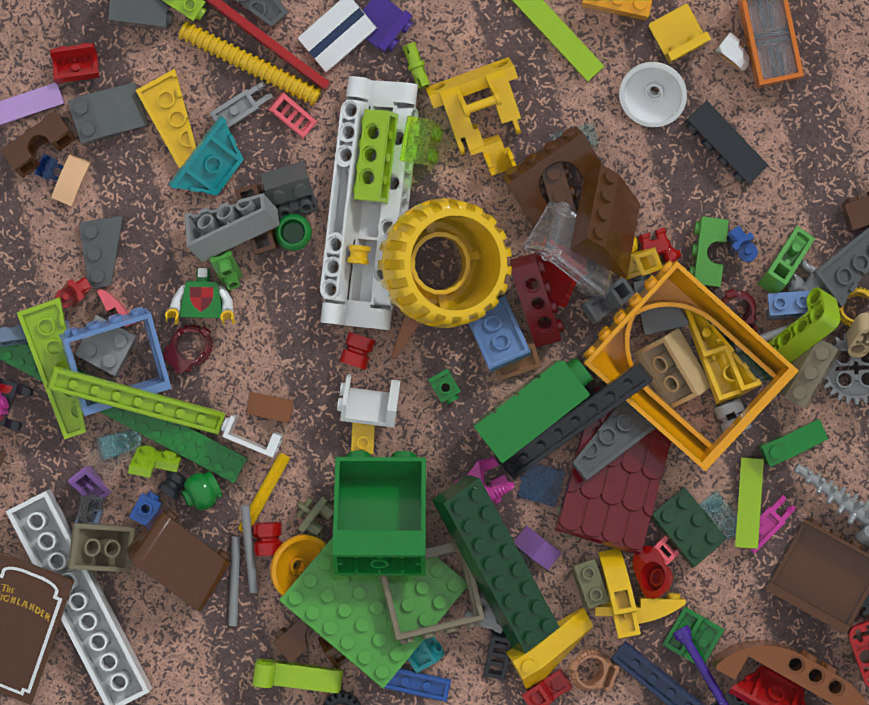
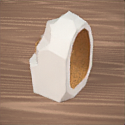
(733, 52)

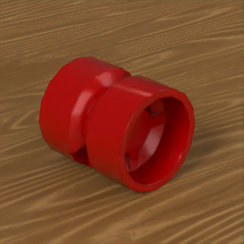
(357, 350)
(267, 538)

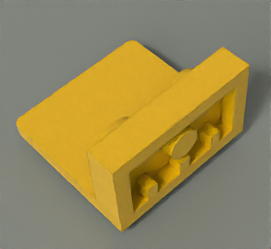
(678, 33)

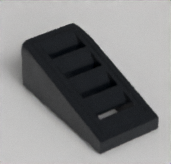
(495, 636)

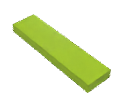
(749, 503)

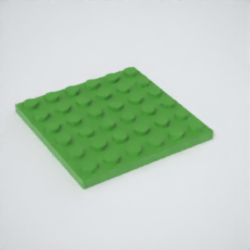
(354, 615)

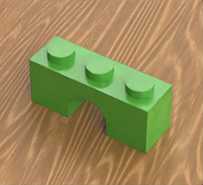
(708, 231)

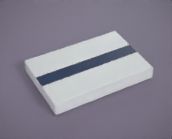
(337, 33)

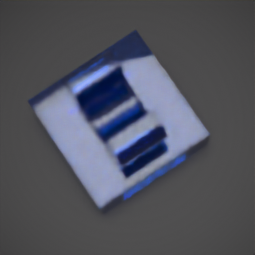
(47, 167)

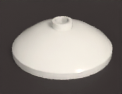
(652, 107)

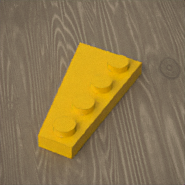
(168, 112)

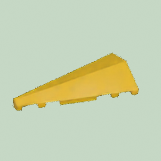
(723, 368)

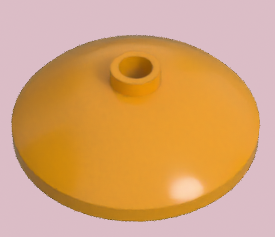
(297, 548)

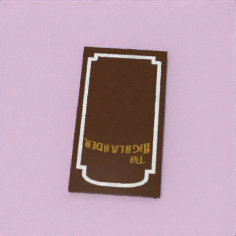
(29, 619)

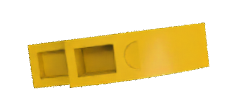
(619, 593)
(648, 608)

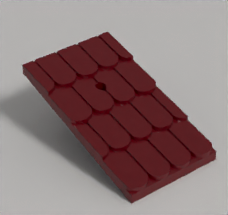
(620, 498)

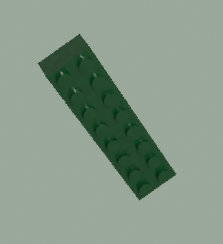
(495, 563)

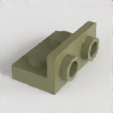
(589, 583)

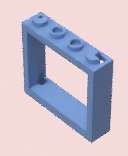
(114, 321)

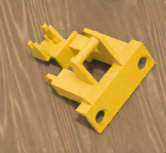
(451, 97)

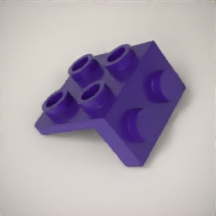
(390, 23)

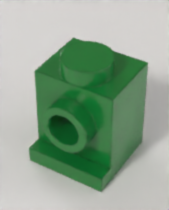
(441, 378)

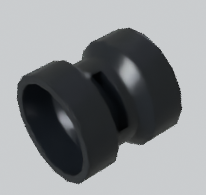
(172, 484)

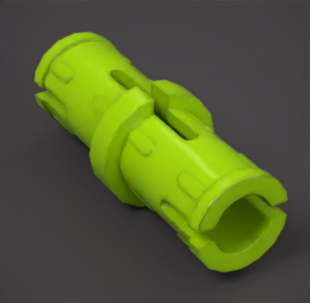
(416, 65)

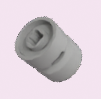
(726, 408)

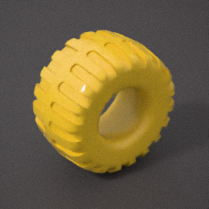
(482, 264)

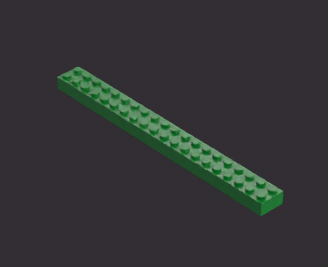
(173, 436)

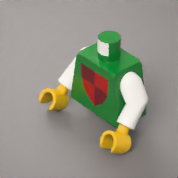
(201, 300)

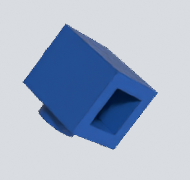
(146, 507)

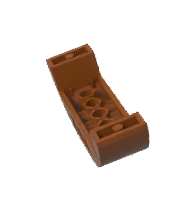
(777, 657)

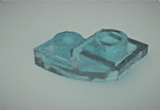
(720, 514)

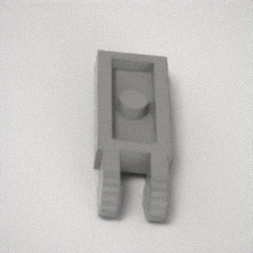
(241, 105)

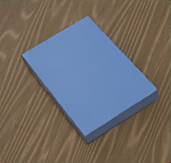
(500, 337)

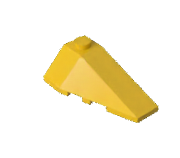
(546, 655)

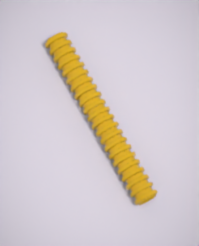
(249, 63)

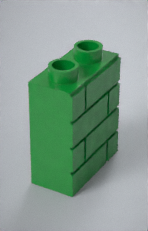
(533, 407)
(379, 515)

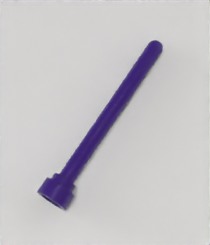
(684, 636)

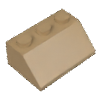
(673, 368)

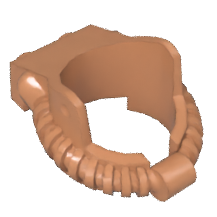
(603, 679)

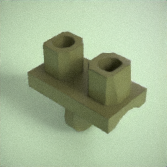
(309, 524)

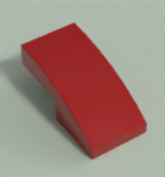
(548, 689)

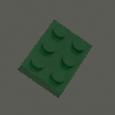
(688, 527)

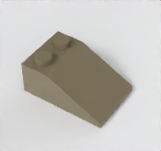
(100, 547)

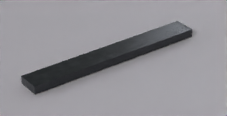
(579, 419)

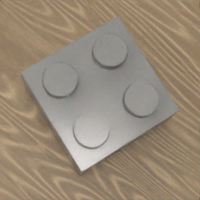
(108, 349)

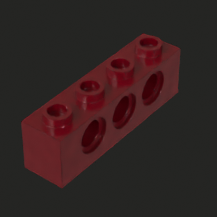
(542, 331)

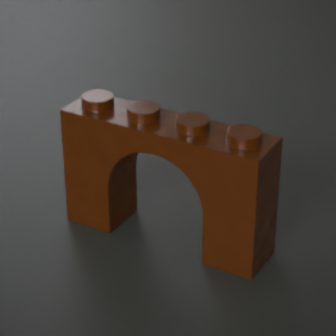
(525, 177)

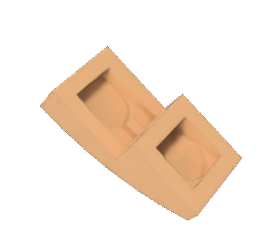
(70, 180)

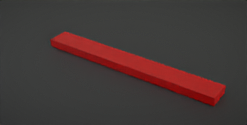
(269, 43)

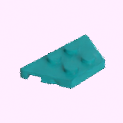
(210, 162)

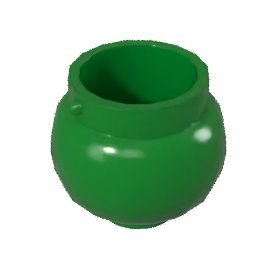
(293, 232)
(201, 491)

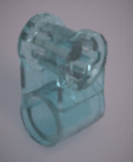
(116, 444)

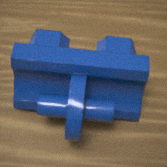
(742, 244)

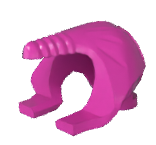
(498, 486)

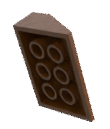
(606, 220)

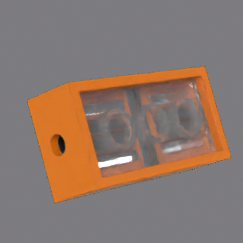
(770, 41)

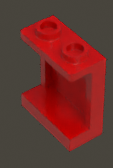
(561, 283)

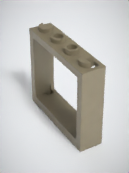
(448, 627)

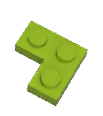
(148, 458)

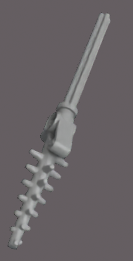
(843, 500)

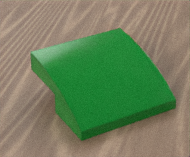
(704, 634)

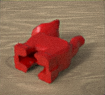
(661, 244)

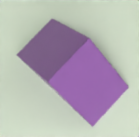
(89, 482)
(537, 547)

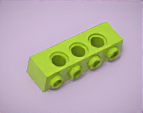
(382, 165)

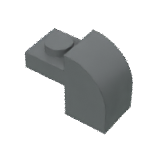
(598, 308)

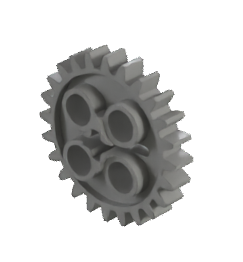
(856, 388)

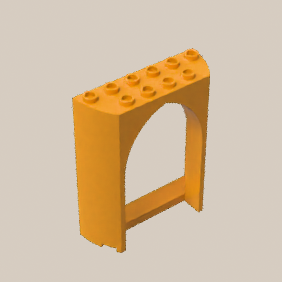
(680, 289)

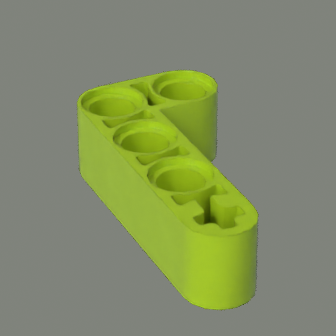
(810, 328)
(296, 675)

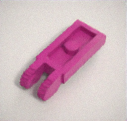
(771, 522)

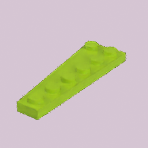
(42, 329)

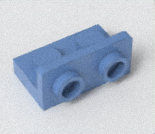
(786, 305)

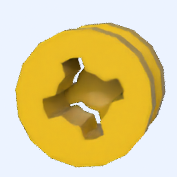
(358, 254)

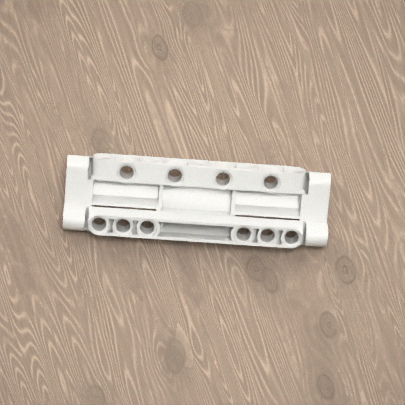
(362, 220)

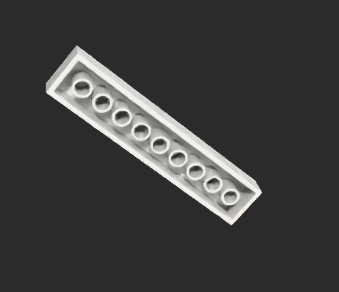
(87, 613)

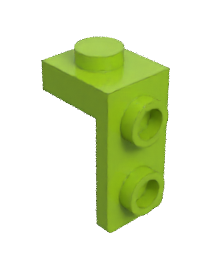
(190, 8)

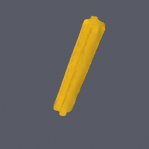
(267, 487)

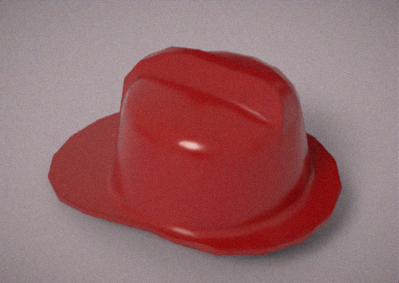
(652, 572)

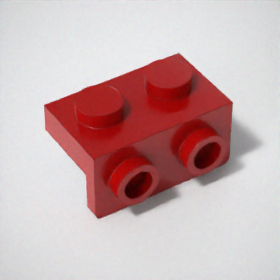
(75, 63)

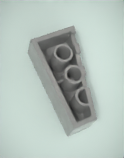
(229, 225)

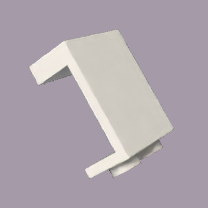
(368, 405)
(272, 448)

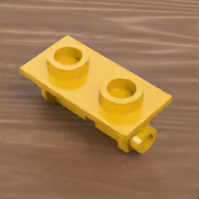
(362, 437)

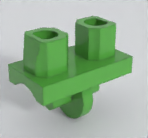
(227, 269)

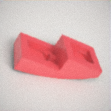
(111, 303)

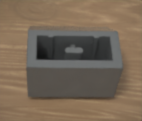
(290, 190)

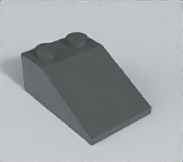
(107, 113)

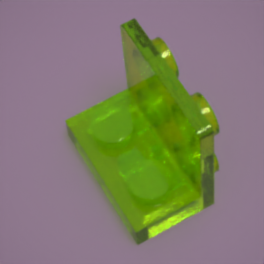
(421, 141)

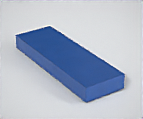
(420, 684)

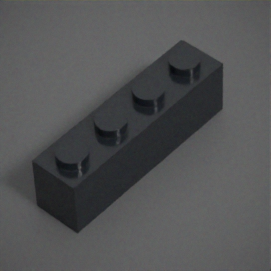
(726, 143)

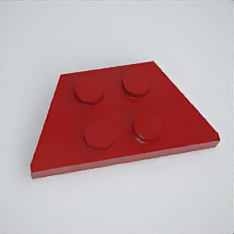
(768, 688)

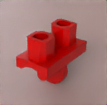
(73, 292)

